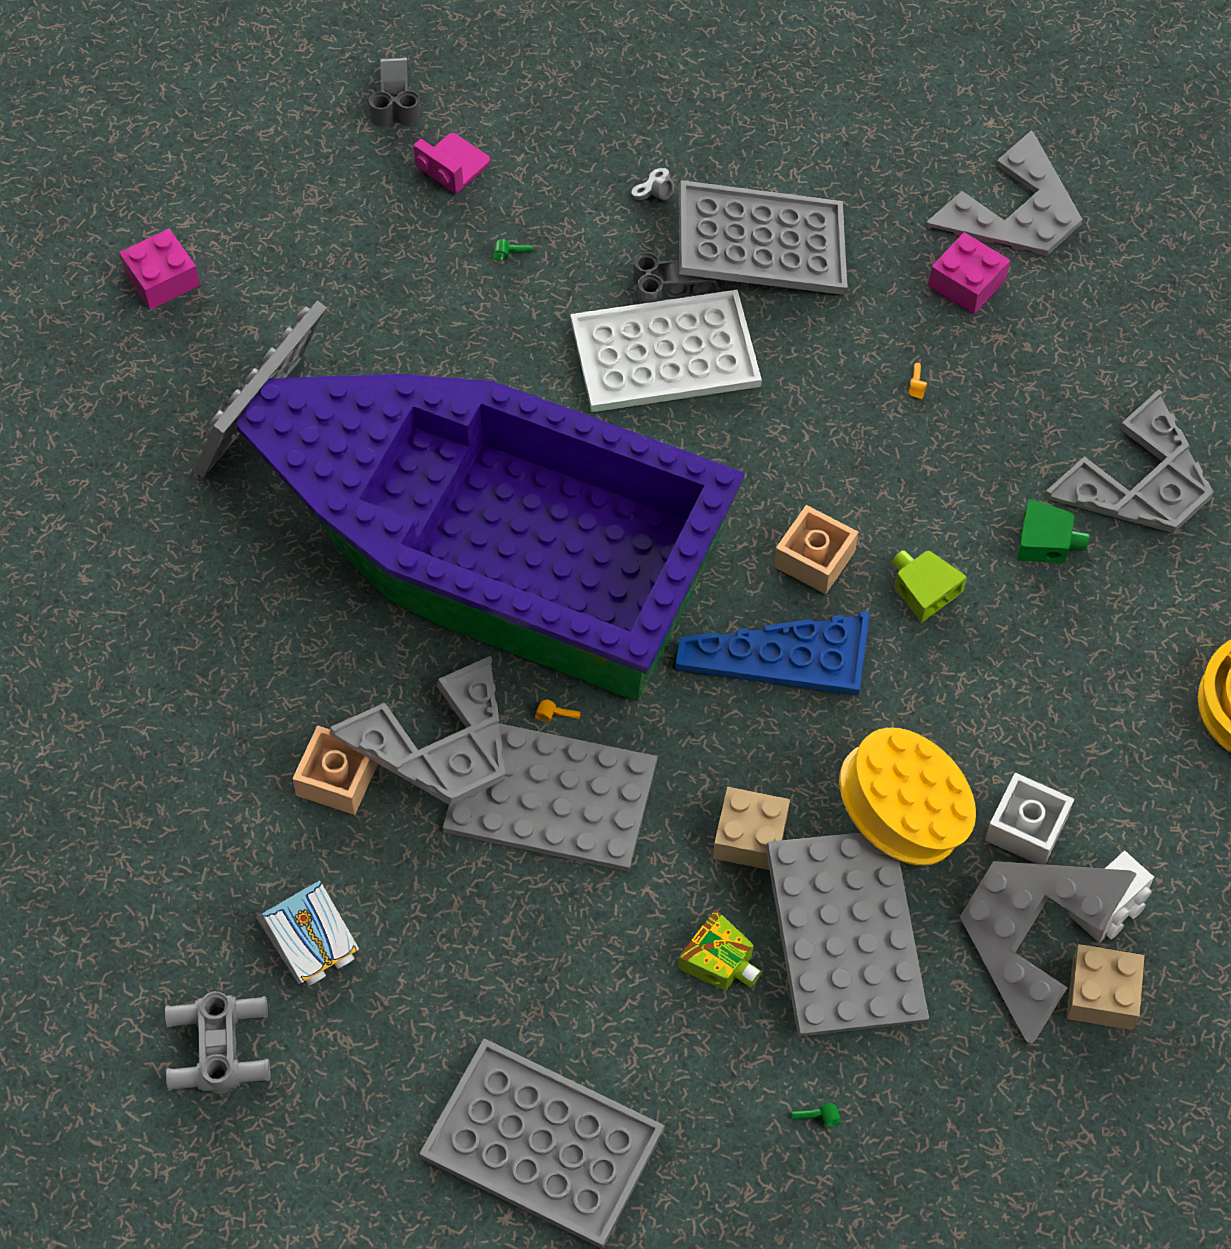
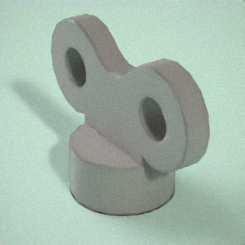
(660, 187)

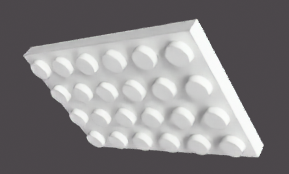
(665, 350)

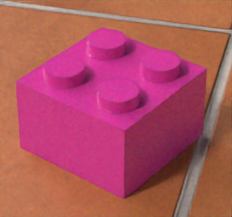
(159, 268)
(968, 273)

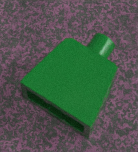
(1048, 534)

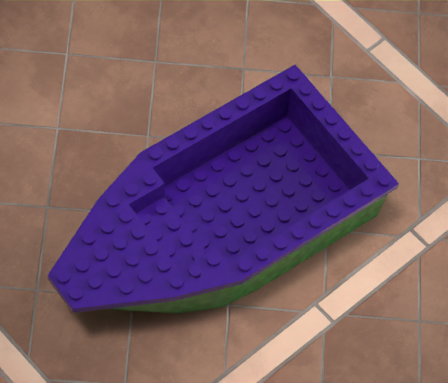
(502, 512)

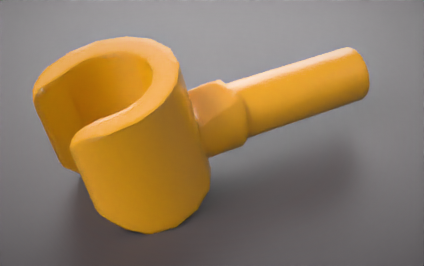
(917, 387)
(548, 708)

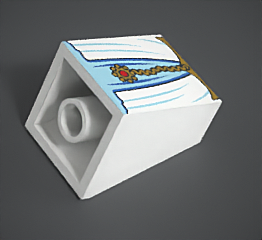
(309, 934)

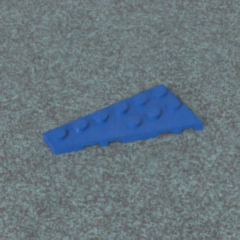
(794, 654)

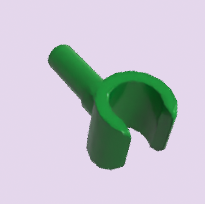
(503, 248)
(828, 1113)

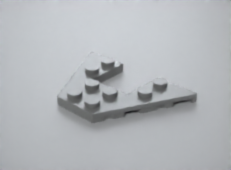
(1036, 225)
(1163, 497)
(450, 766)
(1005, 911)

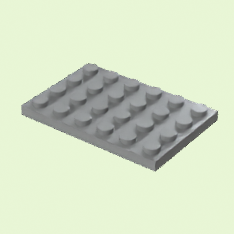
(761, 237)
(276, 364)
(561, 799)
(845, 935)
(542, 1143)

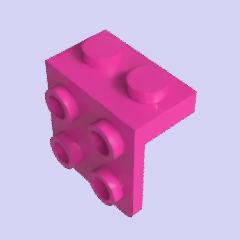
(451, 161)

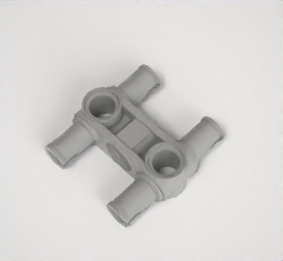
(217, 1043)

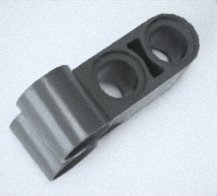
(395, 98)
(662, 280)

